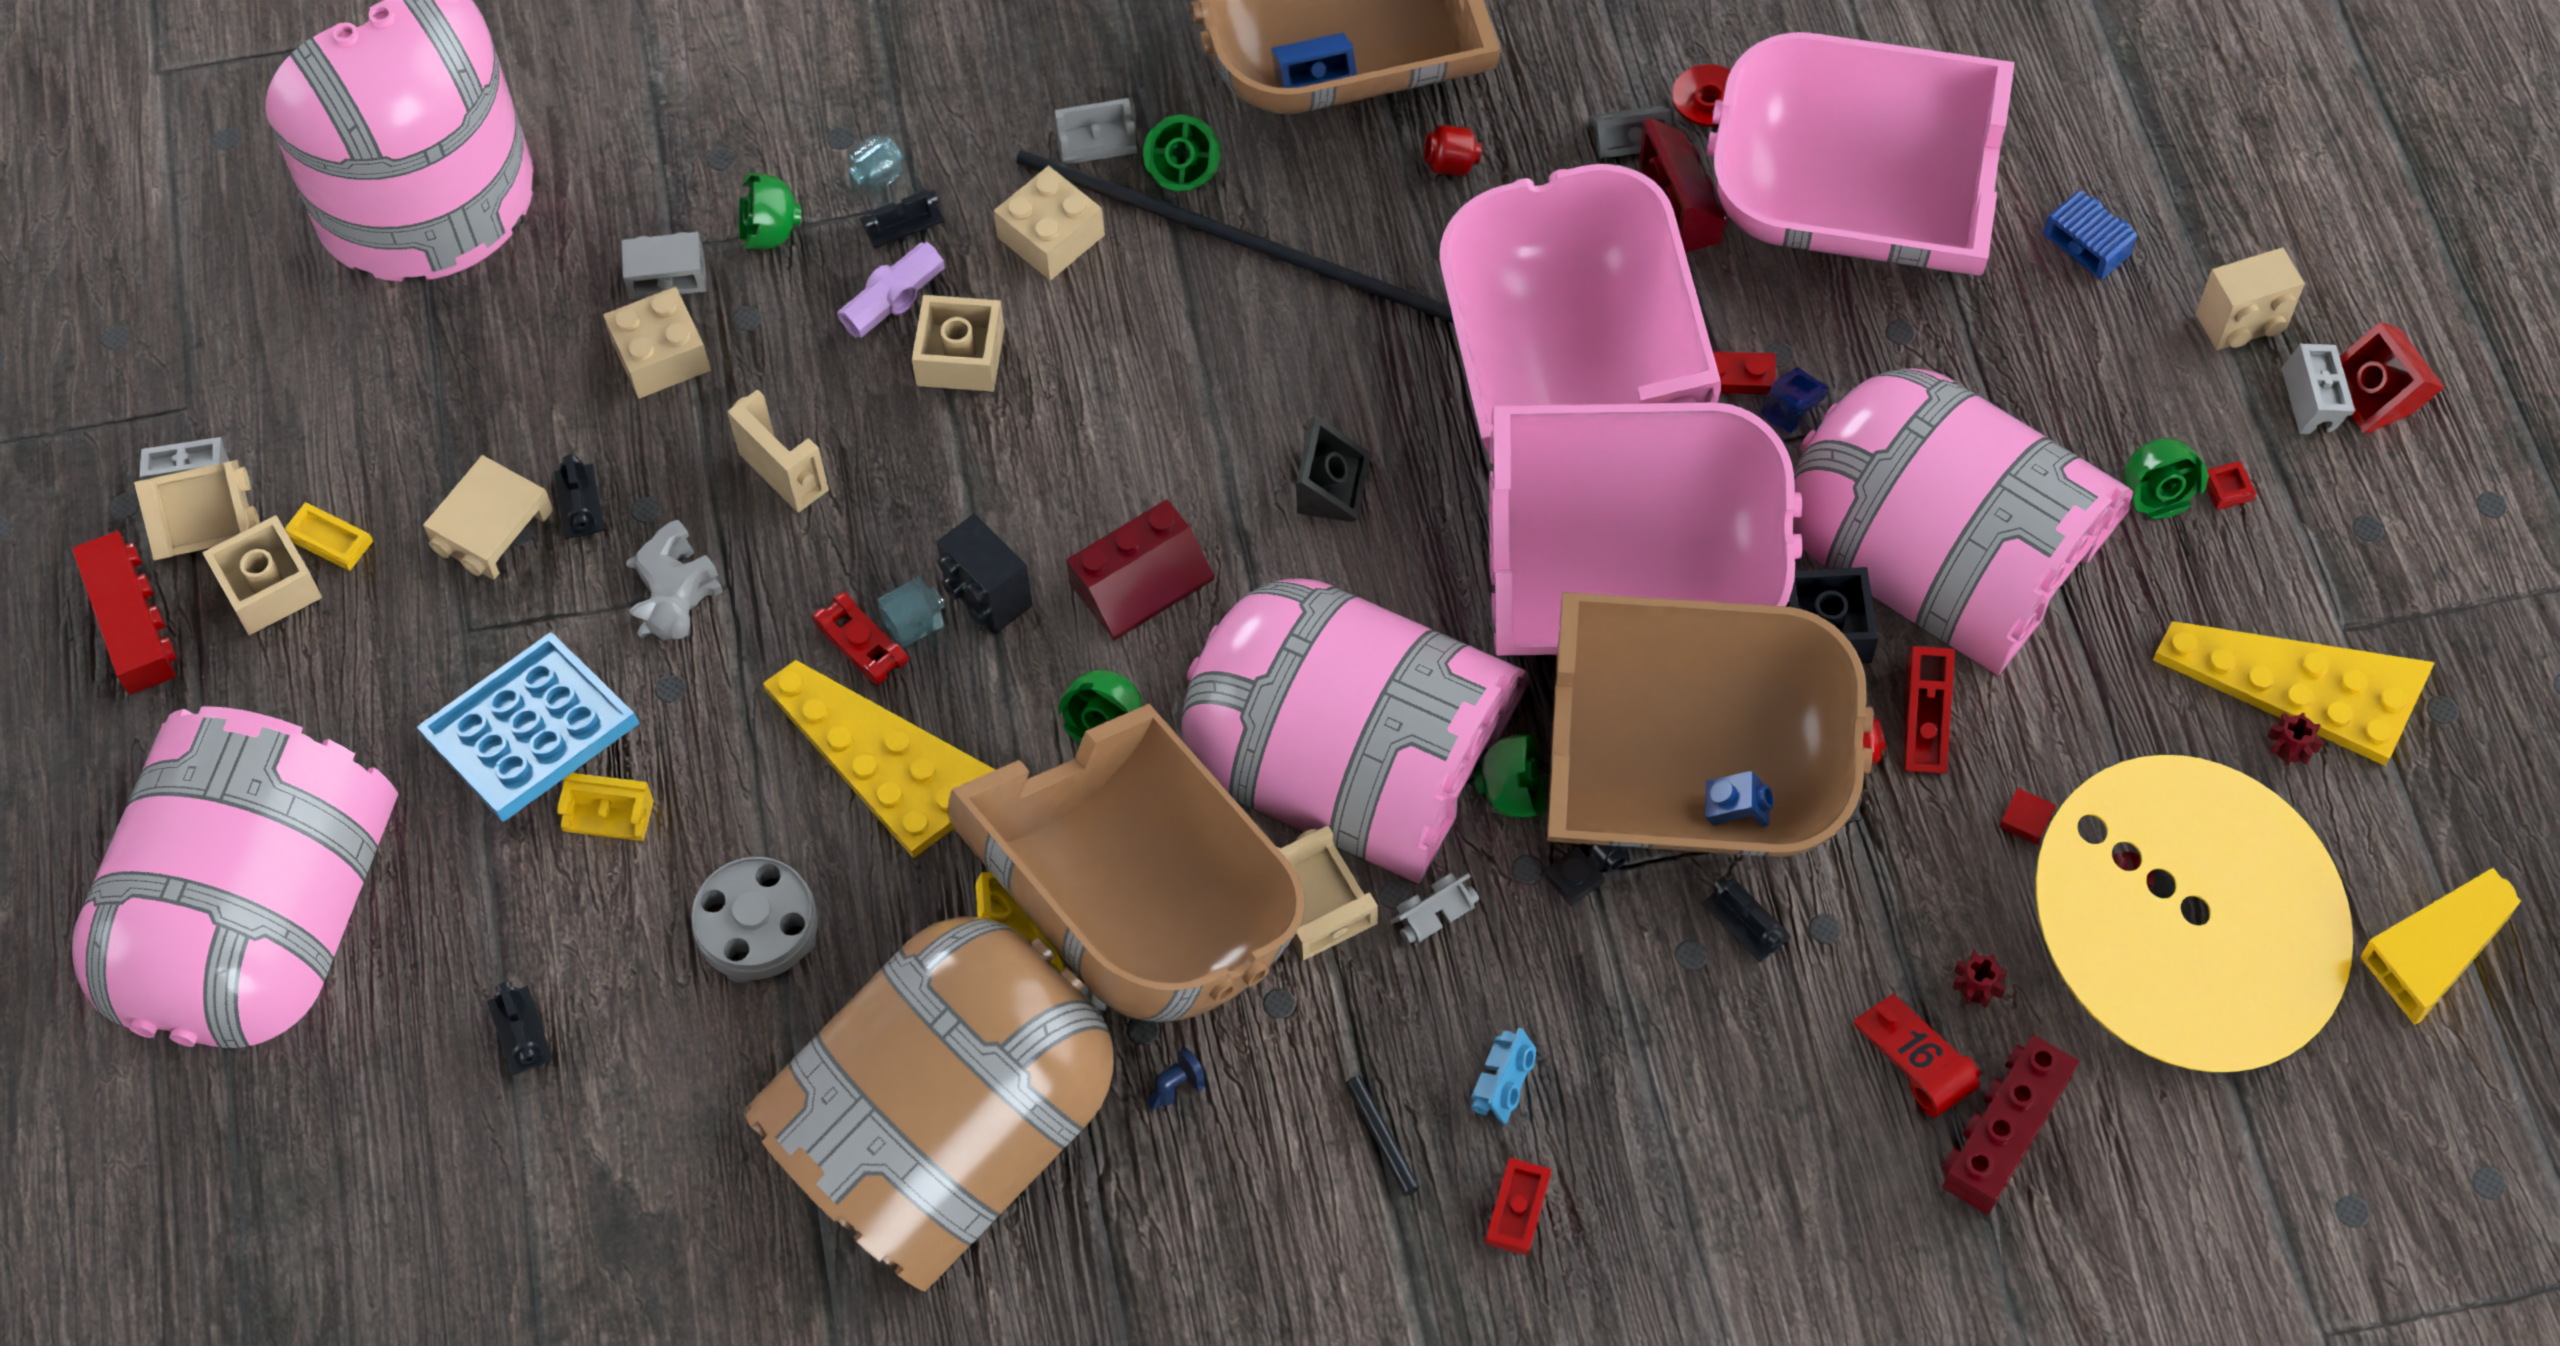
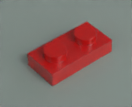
(1746, 372)
(1518, 1206)

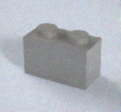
(663, 263)

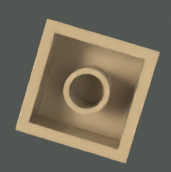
(1049, 222)
(2249, 299)
(657, 342)
(958, 343)
(262, 575)

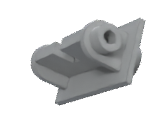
(1448, 897)

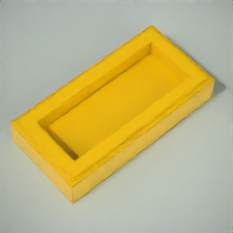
(328, 536)

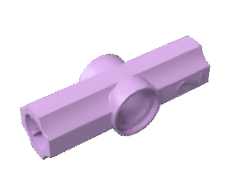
(891, 290)

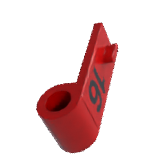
(1935, 1069)

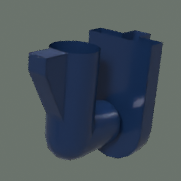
(1164, 1083)

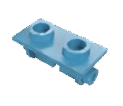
(1512, 1059)

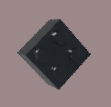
(984, 574)
(1843, 600)

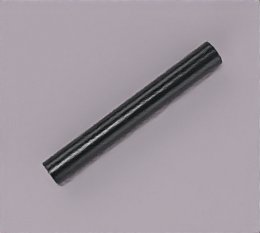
(1382, 1135)

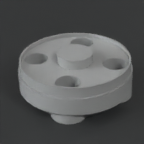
(754, 918)

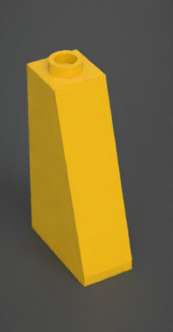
(2437, 944)

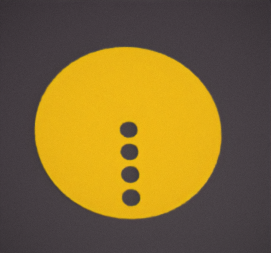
(2181, 992)

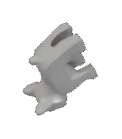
(672, 584)

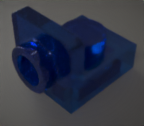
(1792, 397)

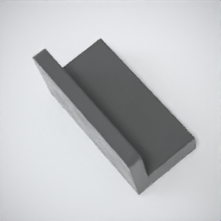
(1621, 131)

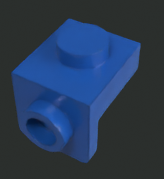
(1738, 798)

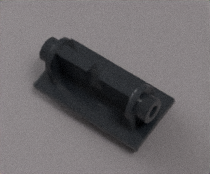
(902, 219)
(578, 498)
(1745, 918)
(519, 1028)

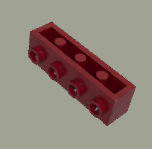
(2009, 1124)

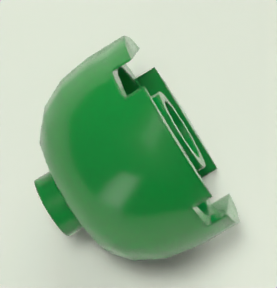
(1182, 152)
(766, 212)
(2164, 477)
(1095, 700)
(1512, 777)

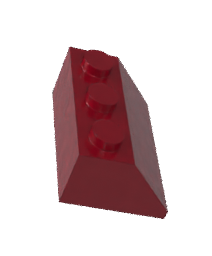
(1677, 171)
(1139, 569)

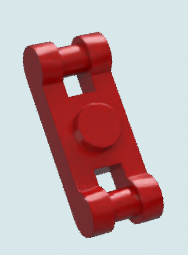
(859, 639)

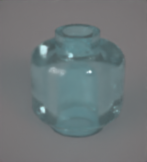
(876, 162)

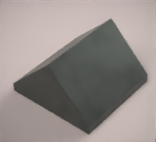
(1331, 473)

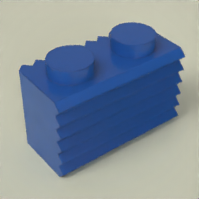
(1314, 61)
(2090, 234)

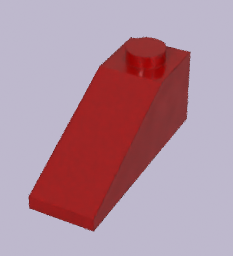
(1927, 708)

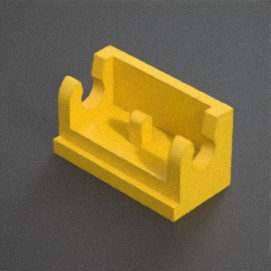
(605, 806)

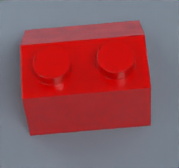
(2386, 377)

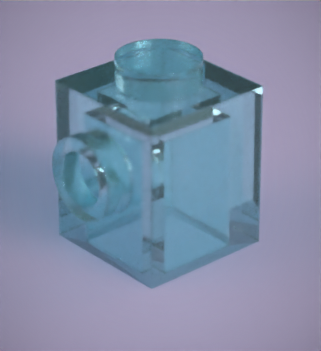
(911, 611)

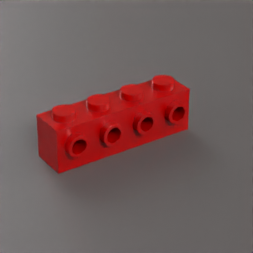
(124, 612)

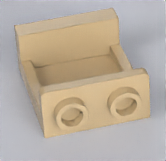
(794, 474)
(195, 508)
(485, 516)
(1332, 896)

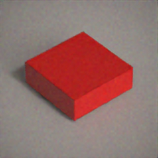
(2229, 485)
(2027, 816)

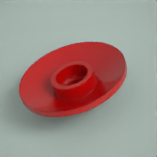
(1696, 88)

